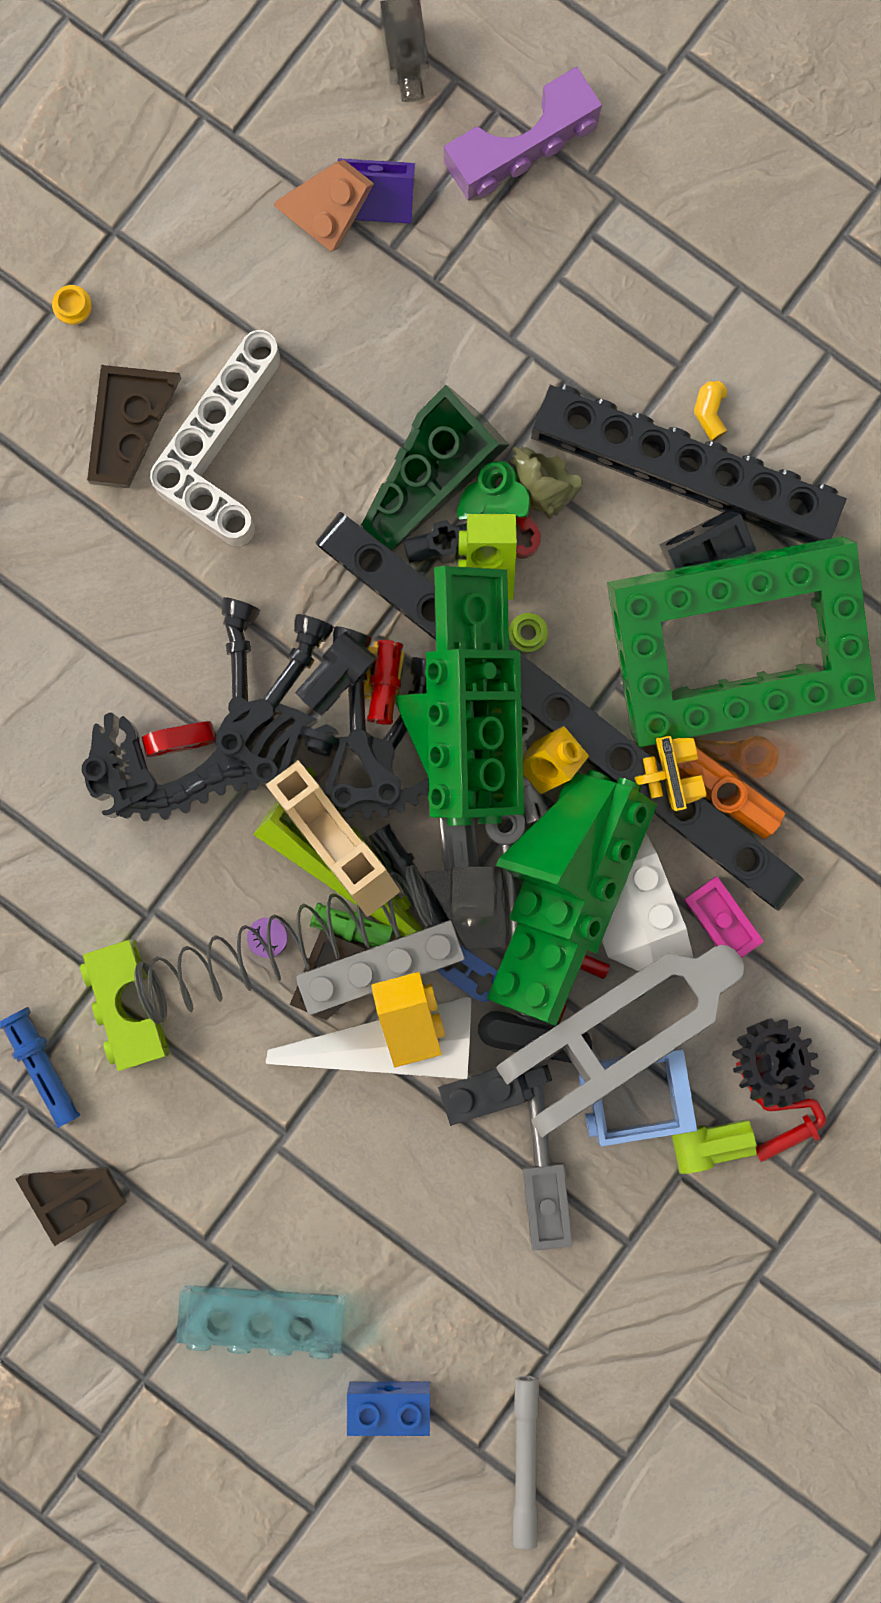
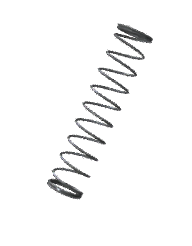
(415, 888)

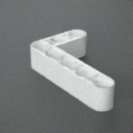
(213, 438)

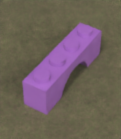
(483, 160)

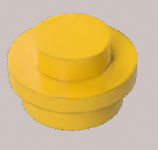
(71, 304)

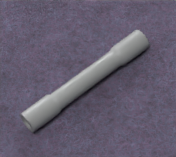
(525, 1510)

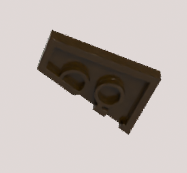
(126, 420)

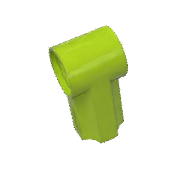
(712, 1145)

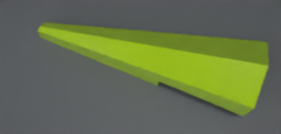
(284, 837)

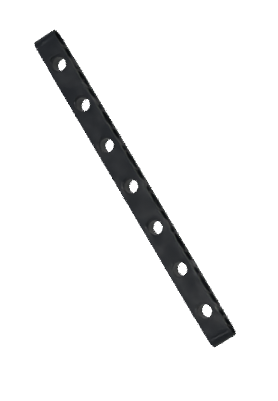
(707, 826)

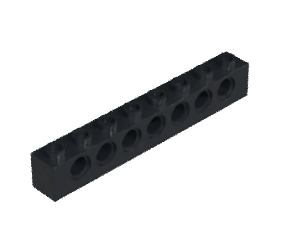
(664, 472)

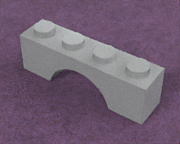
(355, 974)

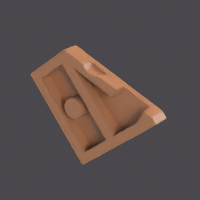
(327, 203)

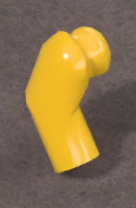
(707, 406)

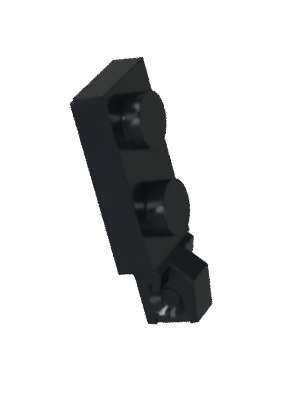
(489, 1093)

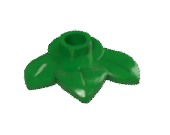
(485, 498)

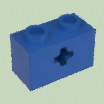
(388, 1408)

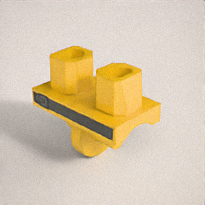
(679, 790)

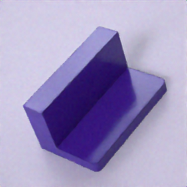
(392, 190)

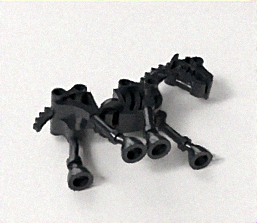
(235, 762)

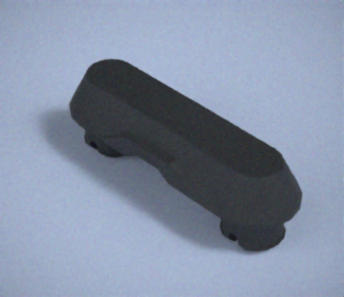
(516, 1031)

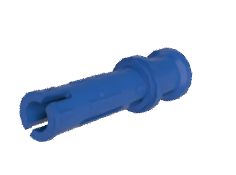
(30, 1049)

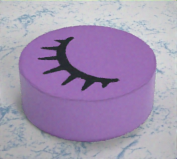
(278, 934)

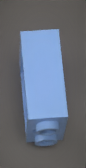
(681, 1103)

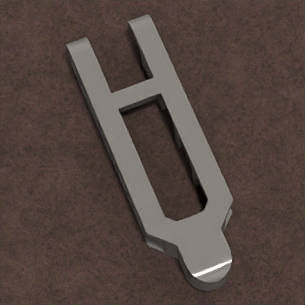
(706, 976)

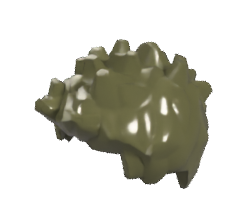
(546, 480)

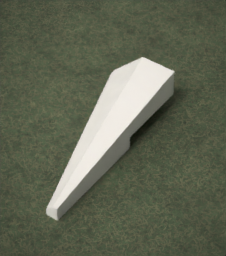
(366, 1048)

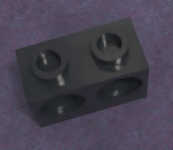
(710, 541)

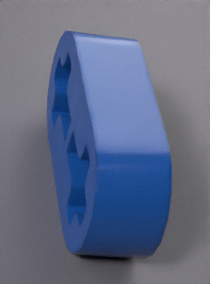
(463, 981)

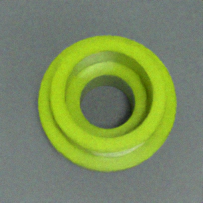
(528, 620)

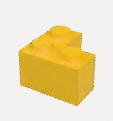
(406, 1018)

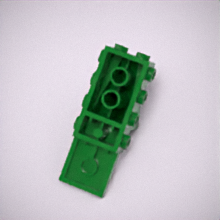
(472, 709)
(572, 880)

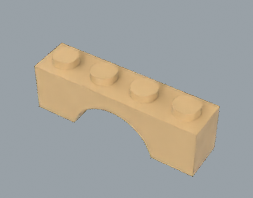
(333, 838)

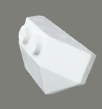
(646, 916)

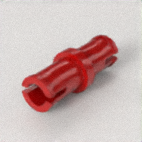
(385, 682)

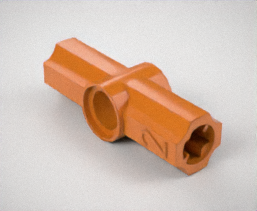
(744, 805)

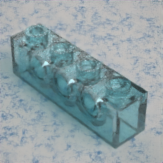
(282, 1307)

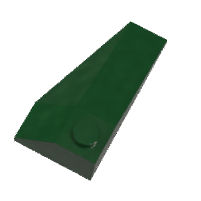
(436, 462)

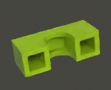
(129, 1040)

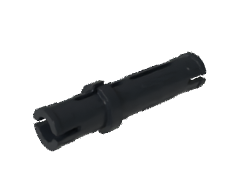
(397, 860)

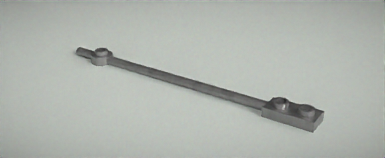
(545, 1181)

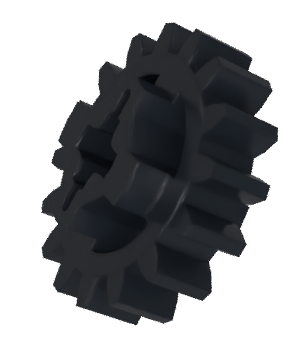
(773, 1063)

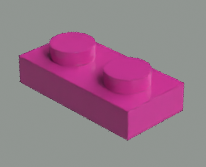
(722, 917)

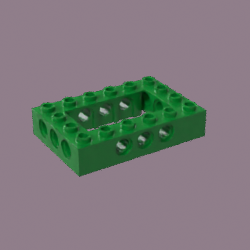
(644, 601)

